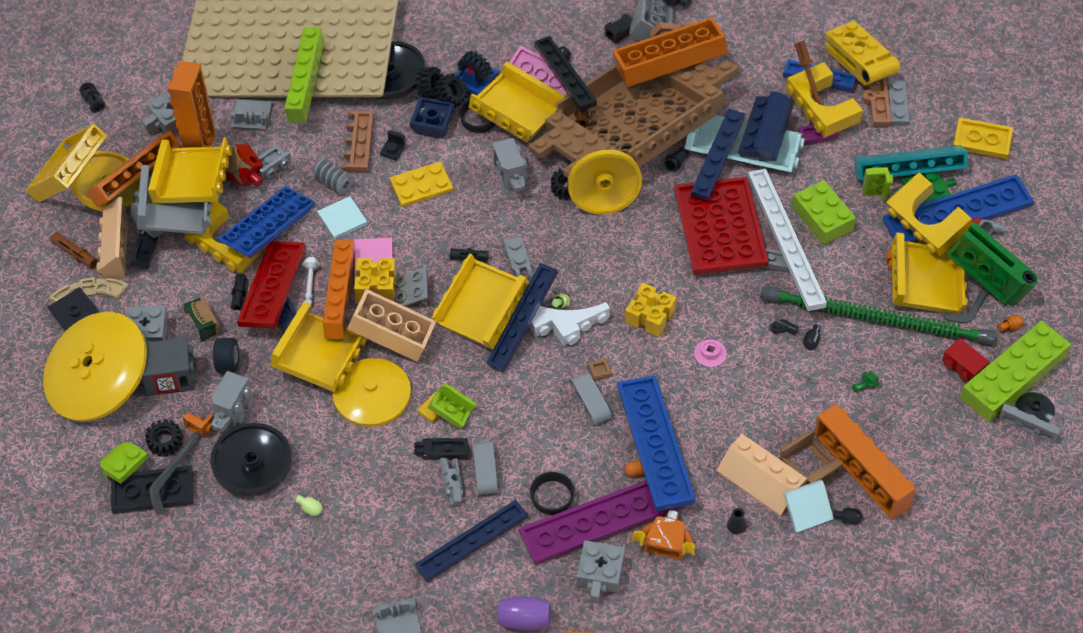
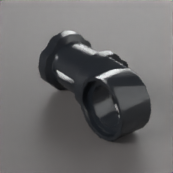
(92, 97)

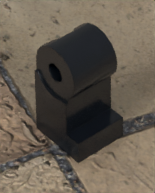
(619, 28)

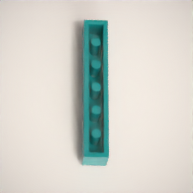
(914, 161)

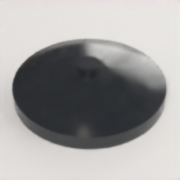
(401, 71)
(251, 459)

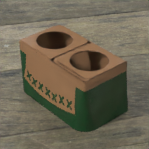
(202, 317)

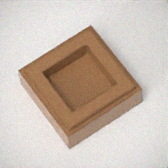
(600, 369)

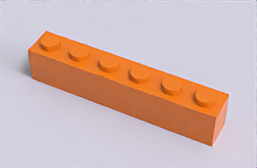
(128, 171)
(339, 289)

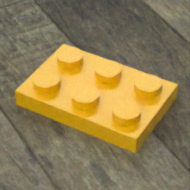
(983, 138)
(421, 184)

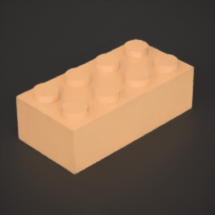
(391, 325)

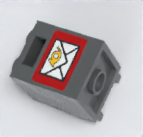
(169, 367)

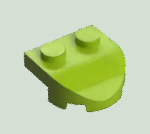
(122, 461)

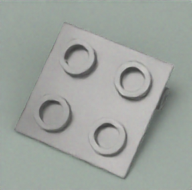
(251, 114)
(412, 288)
(397, 617)

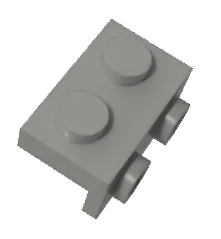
(273, 161)

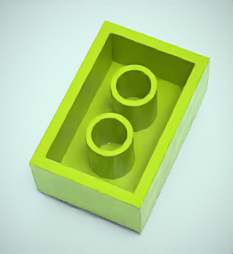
(823, 212)

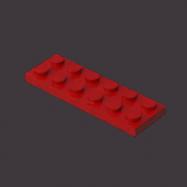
(271, 285)

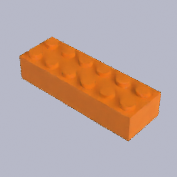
(670, 52)
(191, 106)
(864, 461)

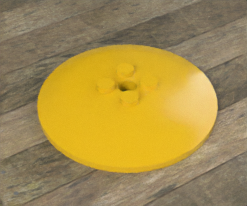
(116, 368)

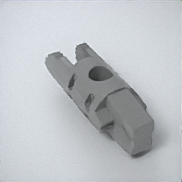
(452, 481)

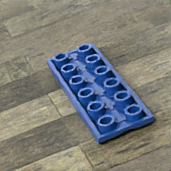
(267, 222)

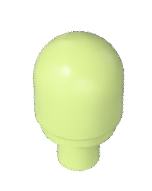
(561, 299)
(309, 505)

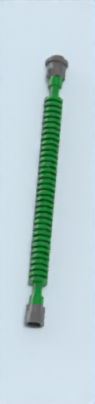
(981, 336)

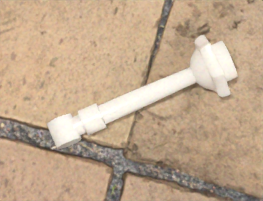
(310, 264)

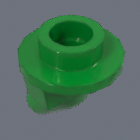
(870, 379)

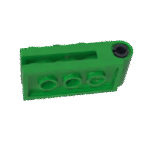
(992, 265)

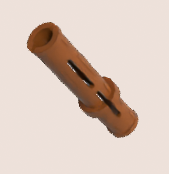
(78, 253)

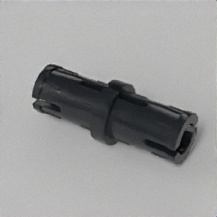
(462, 254)
(238, 291)

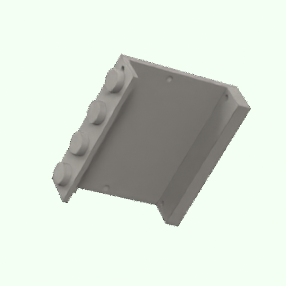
(170, 217)

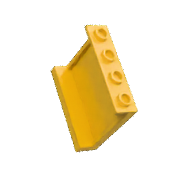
(516, 102)
(189, 173)
(926, 279)
(480, 302)
(311, 356)

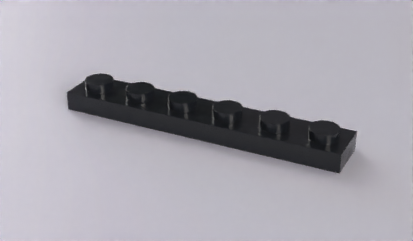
(565, 73)

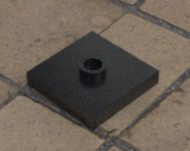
(72, 308)

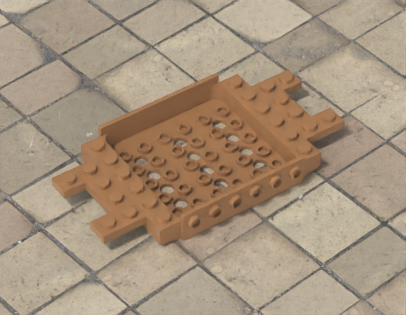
(688, 88)

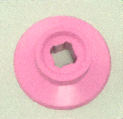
(707, 358)

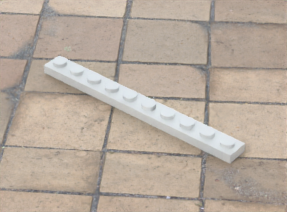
(787, 240)

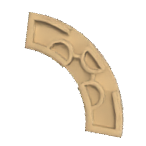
(91, 286)

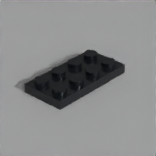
(135, 490)

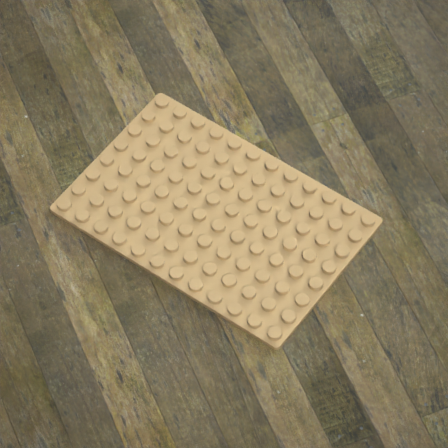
(254, 45)

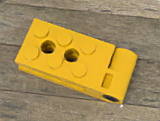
(860, 53)

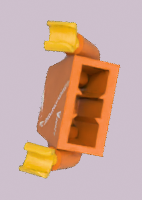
(666, 537)

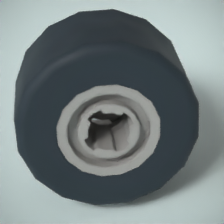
(226, 355)

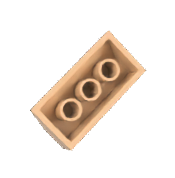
(113, 241)
(760, 473)

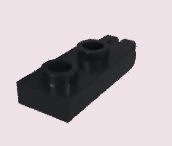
(144, 251)
(442, 448)

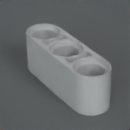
(591, 398)
(485, 468)

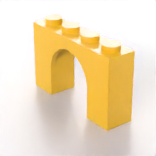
(826, 119)
(938, 236)
(220, 252)

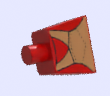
(244, 166)

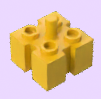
(376, 277)
(650, 309)

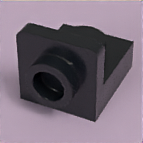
(393, 146)

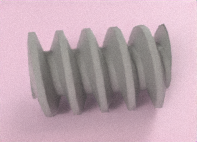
(333, 176)

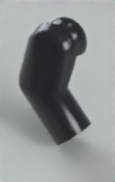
(783, 326)

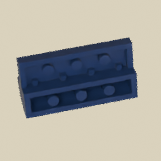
(766, 127)

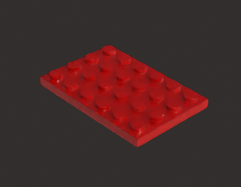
(723, 230)

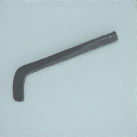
(971, 313)
(156, 486)

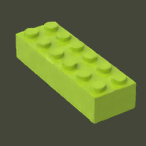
(1015, 371)

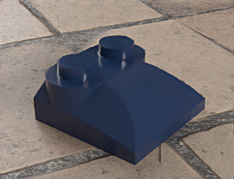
(431, 117)

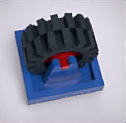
(475, 72)

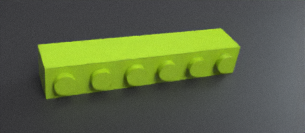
(304, 75)

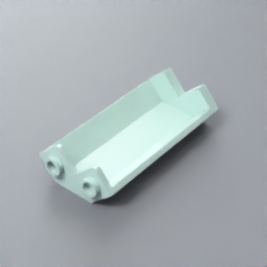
(703, 137)

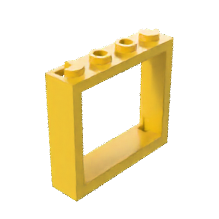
(66, 163)

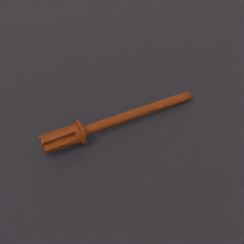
(804, 59)

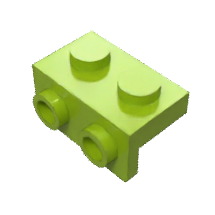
(877, 182)
(451, 405)

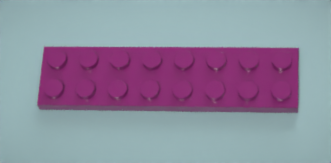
(590, 522)

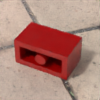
(964, 360)

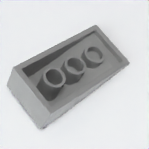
(647, 16)

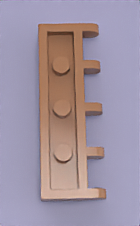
(360, 141)

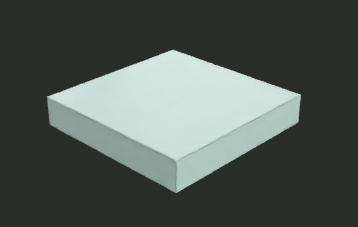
(342, 218)
(808, 506)

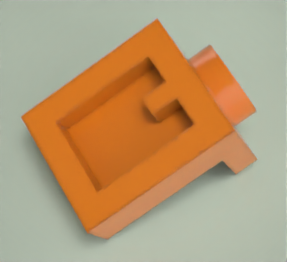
(196, 424)

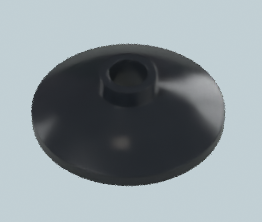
(1043, 412)

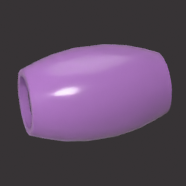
(524, 613)

